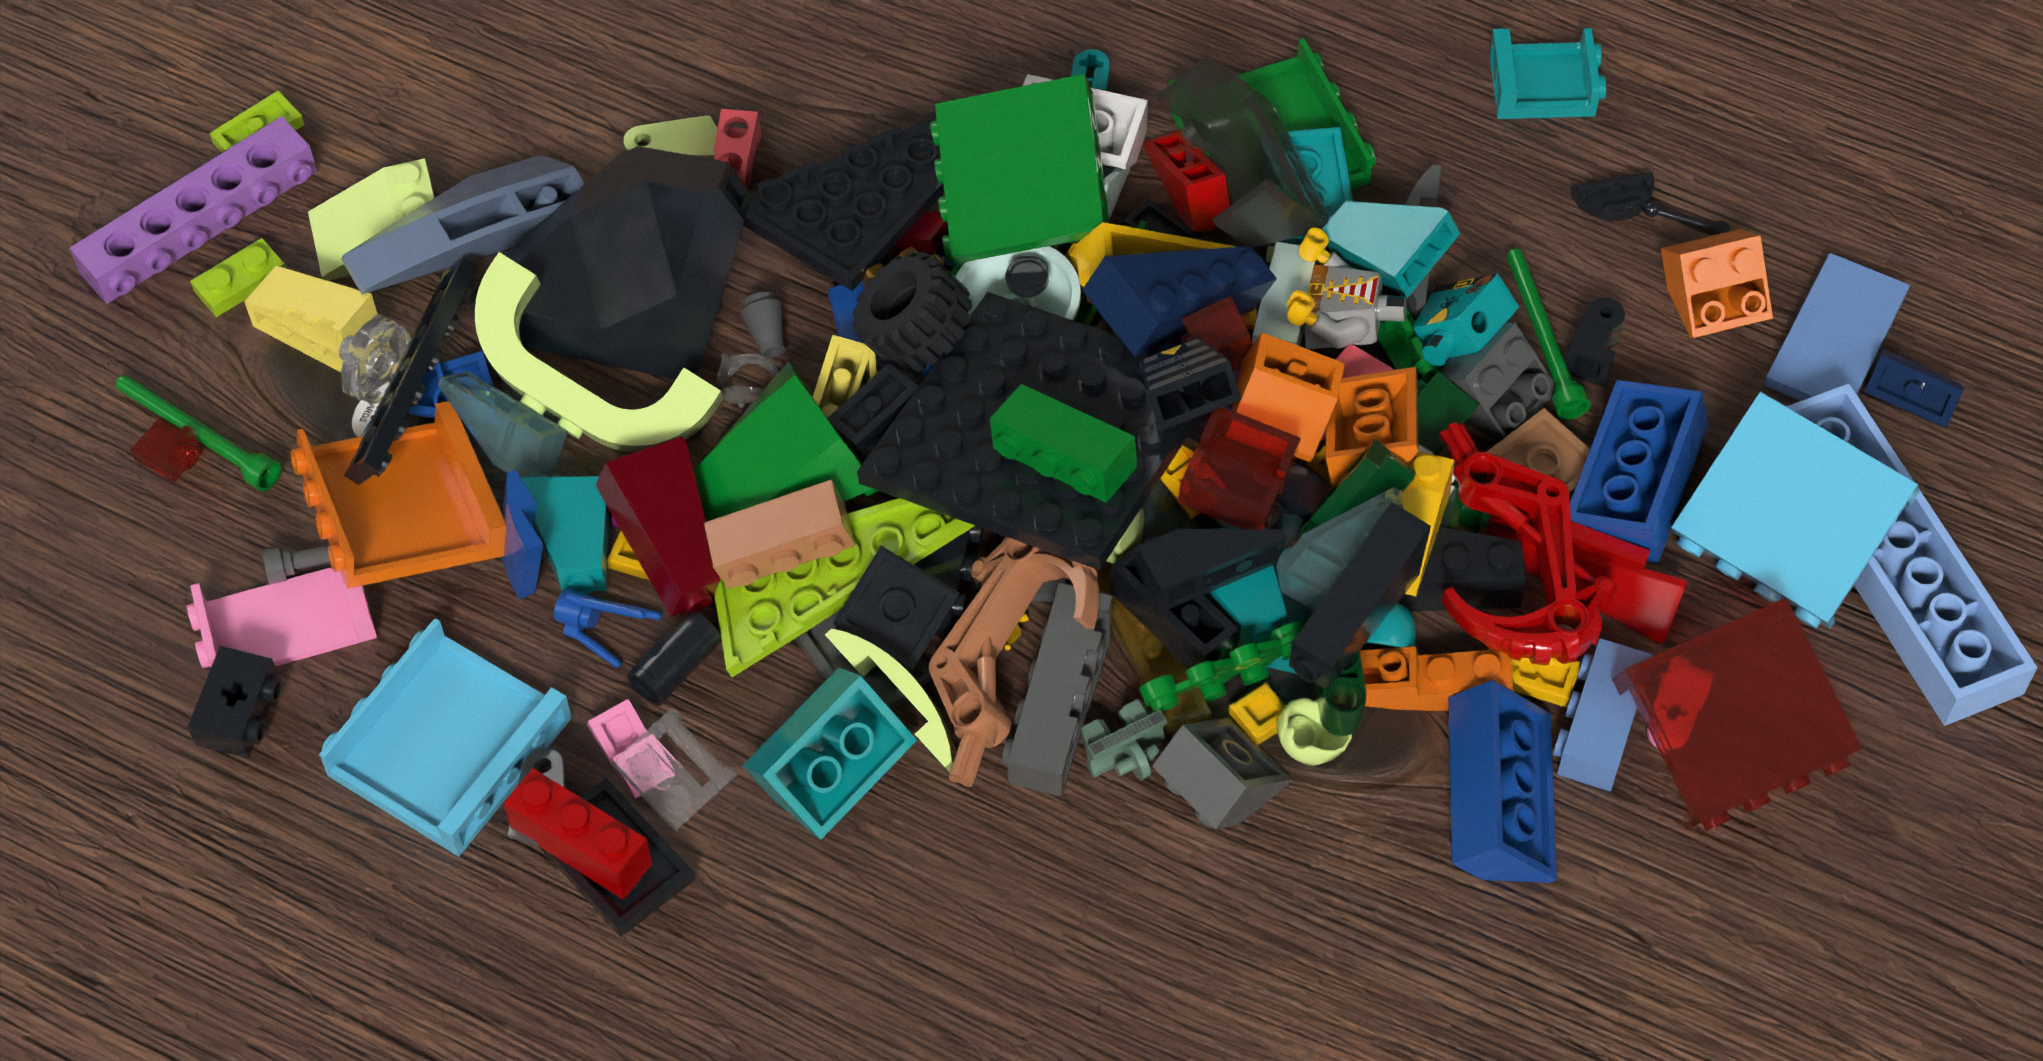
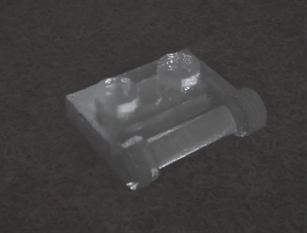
(663, 779)

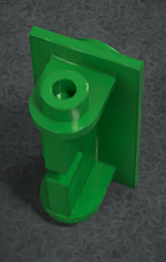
(1405, 347)

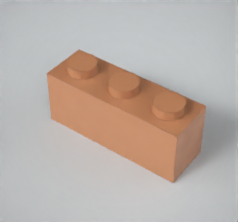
(779, 534)

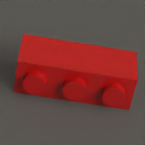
(578, 833)

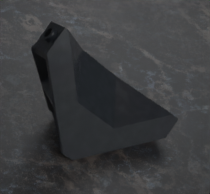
(635, 263)

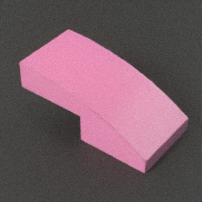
(616, 732)

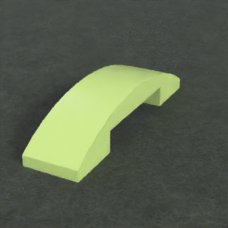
(865, 657)

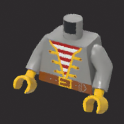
(1341, 301)

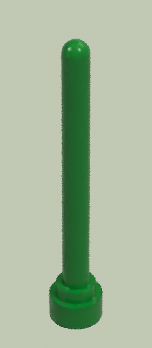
(1569, 397)
(258, 469)

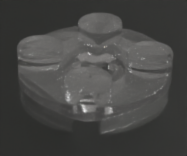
(372, 358)

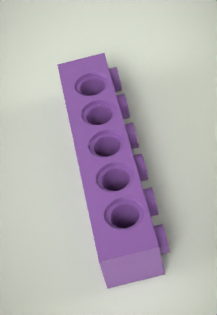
(193, 210)

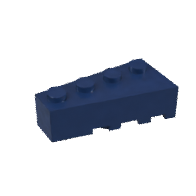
(1152, 292)

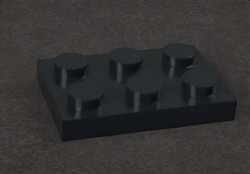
(658, 885)

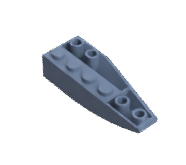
(467, 221)

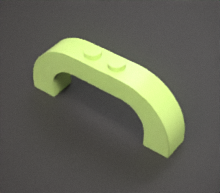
(498, 313)

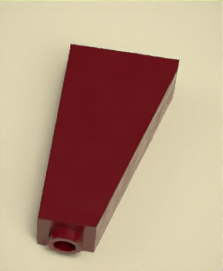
(663, 521)

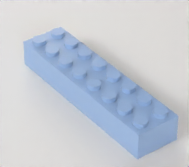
(1927, 590)

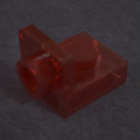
(167, 449)

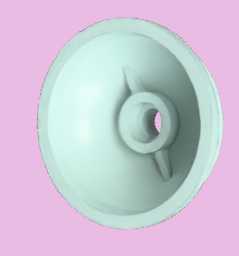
(1060, 296)

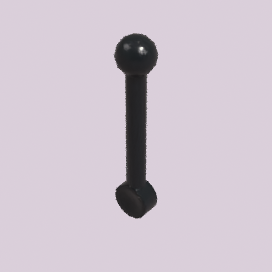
(1653, 209)

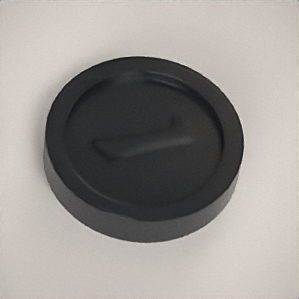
(1027, 277)

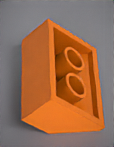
(1369, 409)

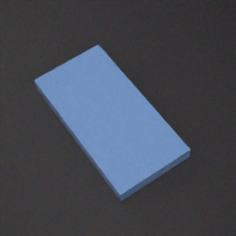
(1837, 330)

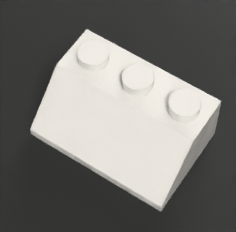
(1119, 125)

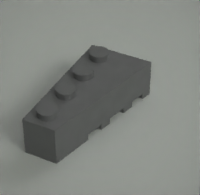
(1058, 695)

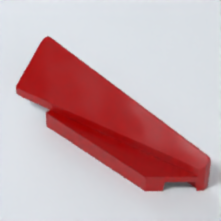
(1643, 597)

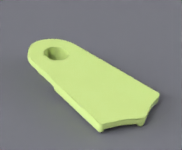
(684, 136)

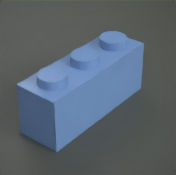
(1599, 716)

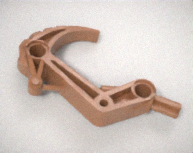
(967, 657)

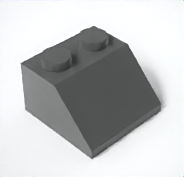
(1219, 772)

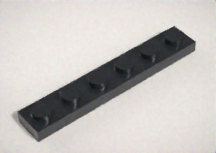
(406, 384)

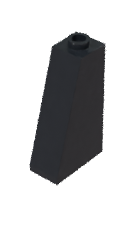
(1361, 597)

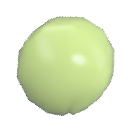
(1304, 735)

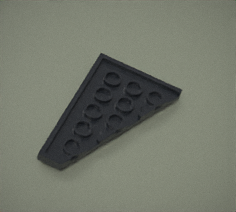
(852, 206)

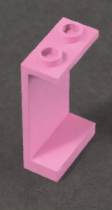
(283, 618)

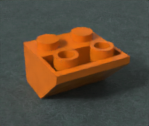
(1718, 282)
(1289, 389)

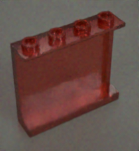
(1741, 714)

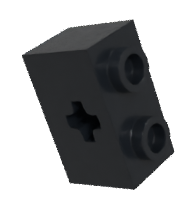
(231, 679)

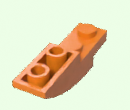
(1425, 682)

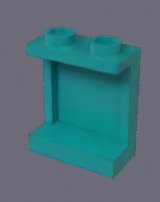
(1546, 77)

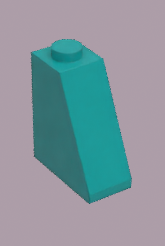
(1391, 240)
(573, 530)
(1252, 604)

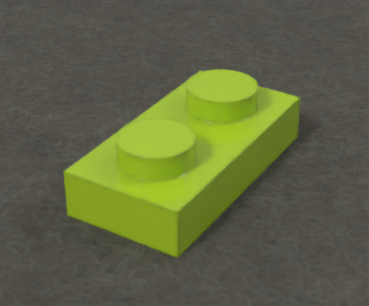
(254, 120)
(235, 277)

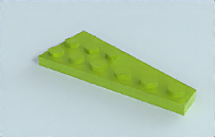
(787, 604)

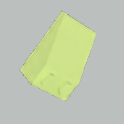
(365, 211)

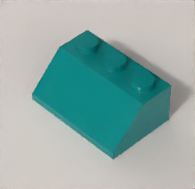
(830, 752)

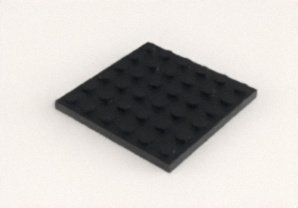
(943, 444)

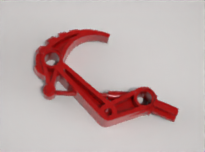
(1542, 510)

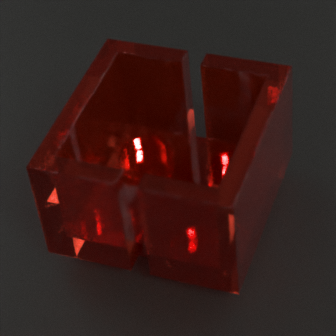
(1241, 470)

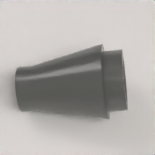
(764, 321)

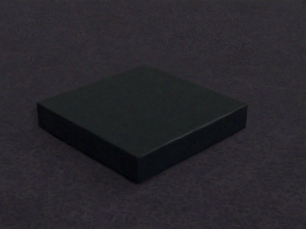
(896, 607)

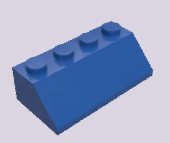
(1640, 463)
(1501, 786)

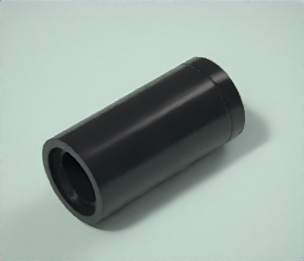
(674, 658)

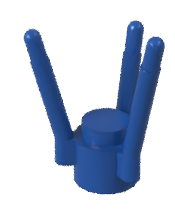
(583, 611)

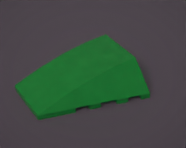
(775, 451)

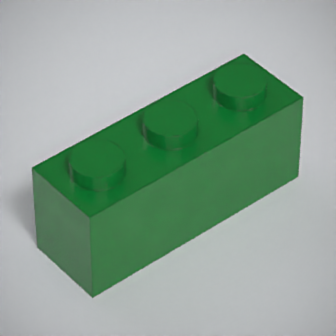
(1063, 443)

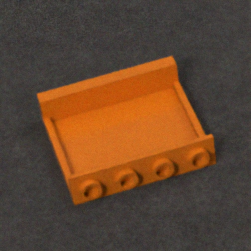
(414, 518)

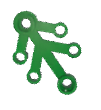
(1210, 676)

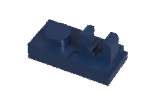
(1914, 388)

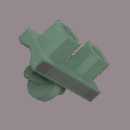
(1127, 748)

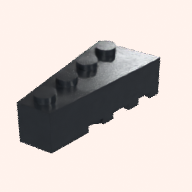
(1479, 567)

